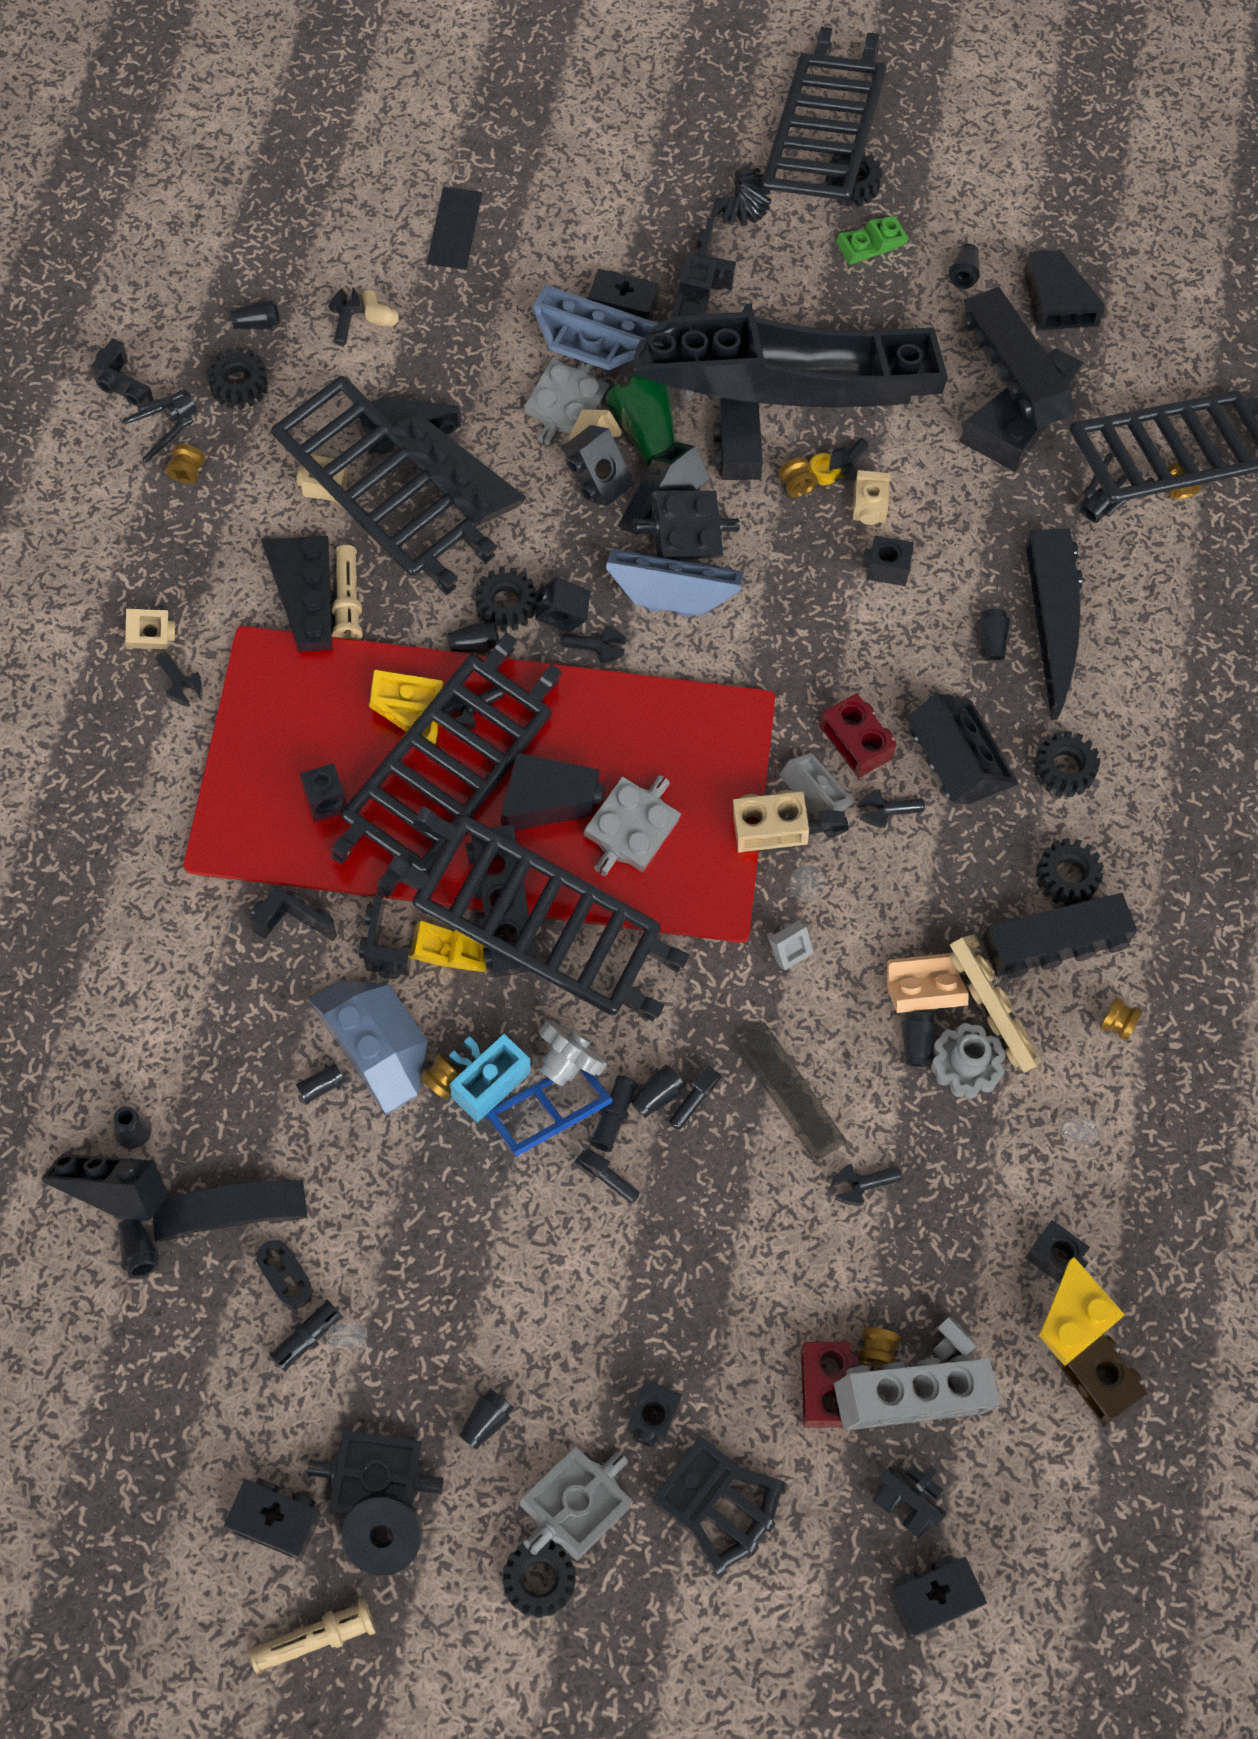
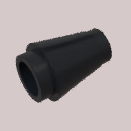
(965, 267)
(256, 315)
(994, 631)
(477, 637)
(918, 1037)
(658, 1091)
(131, 1128)
(136, 1248)
(486, 1418)

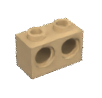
(771, 830)

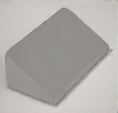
(818, 785)

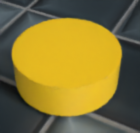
(820, 467)

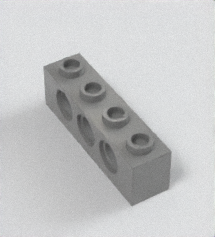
(863, 1407)

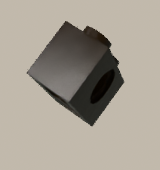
(1105, 1400)

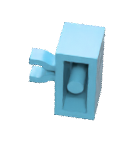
(489, 1076)

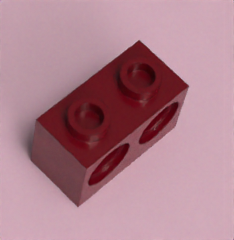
(851, 739)
(819, 1384)

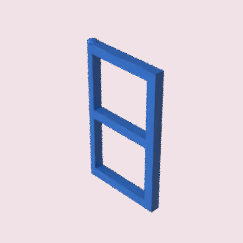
(560, 1123)

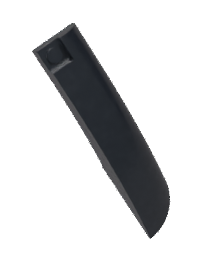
(790, 363)

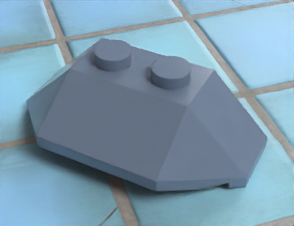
(588, 328)
(673, 584)
(375, 1038)

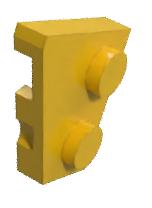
(403, 699)
(1077, 1314)

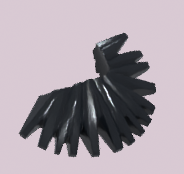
(748, 201)

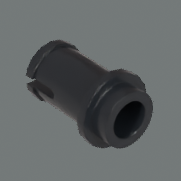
(321, 1083)

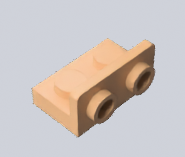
(925, 983)

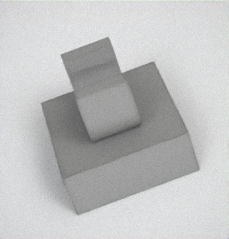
(790, 944)
(955, 1339)

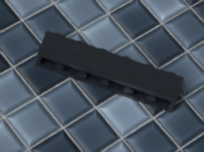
(1018, 358)

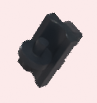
(925, 1511)

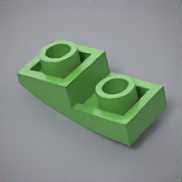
(877, 238)

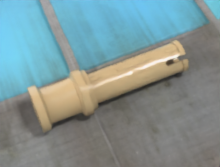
(346, 606)
(332, 1631)

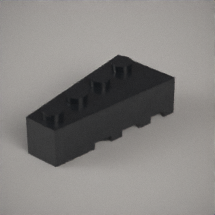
(1000, 427)

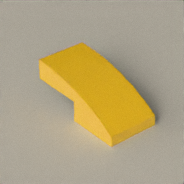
(446, 948)

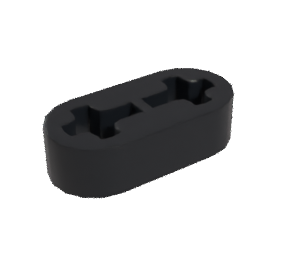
(292, 1269)

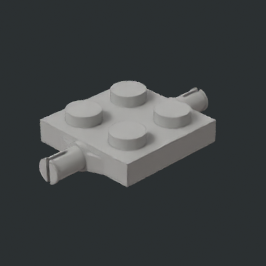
(562, 396)
(632, 824)
(576, 1503)

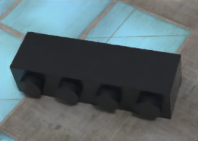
(1059, 935)

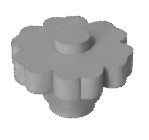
(568, 1054)
(968, 1060)

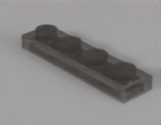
(790, 1092)

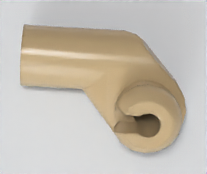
(378, 313)

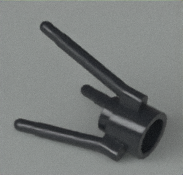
(176, 407)
(1096, 501)

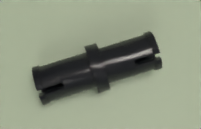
(614, 1114)
(306, 1335)

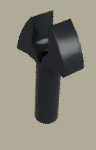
(346, 312)
(845, 460)
(597, 644)
(179, 680)
(467, 718)
(887, 808)
(830, 822)
(703, 1087)
(597, 1166)
(863, 1183)

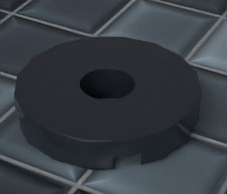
(377, 1556)

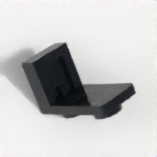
(726, 269)
(109, 379)
(269, 912)
(386, 961)

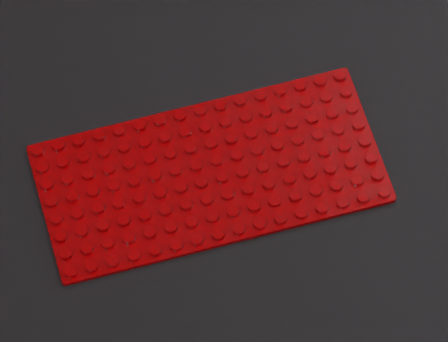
(312, 709)

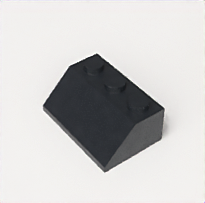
(960, 749)

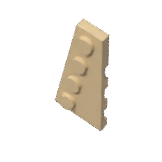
(980, 972)

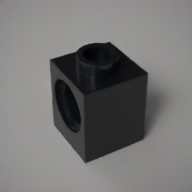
(894, 550)
(562, 604)
(323, 792)
(1056, 1237)
(656, 1397)

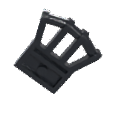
(696, 1488)

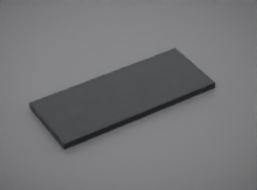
(454, 228)

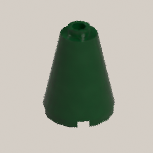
(644, 415)

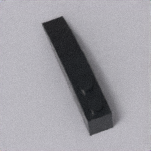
(738, 437)
(1056, 606)

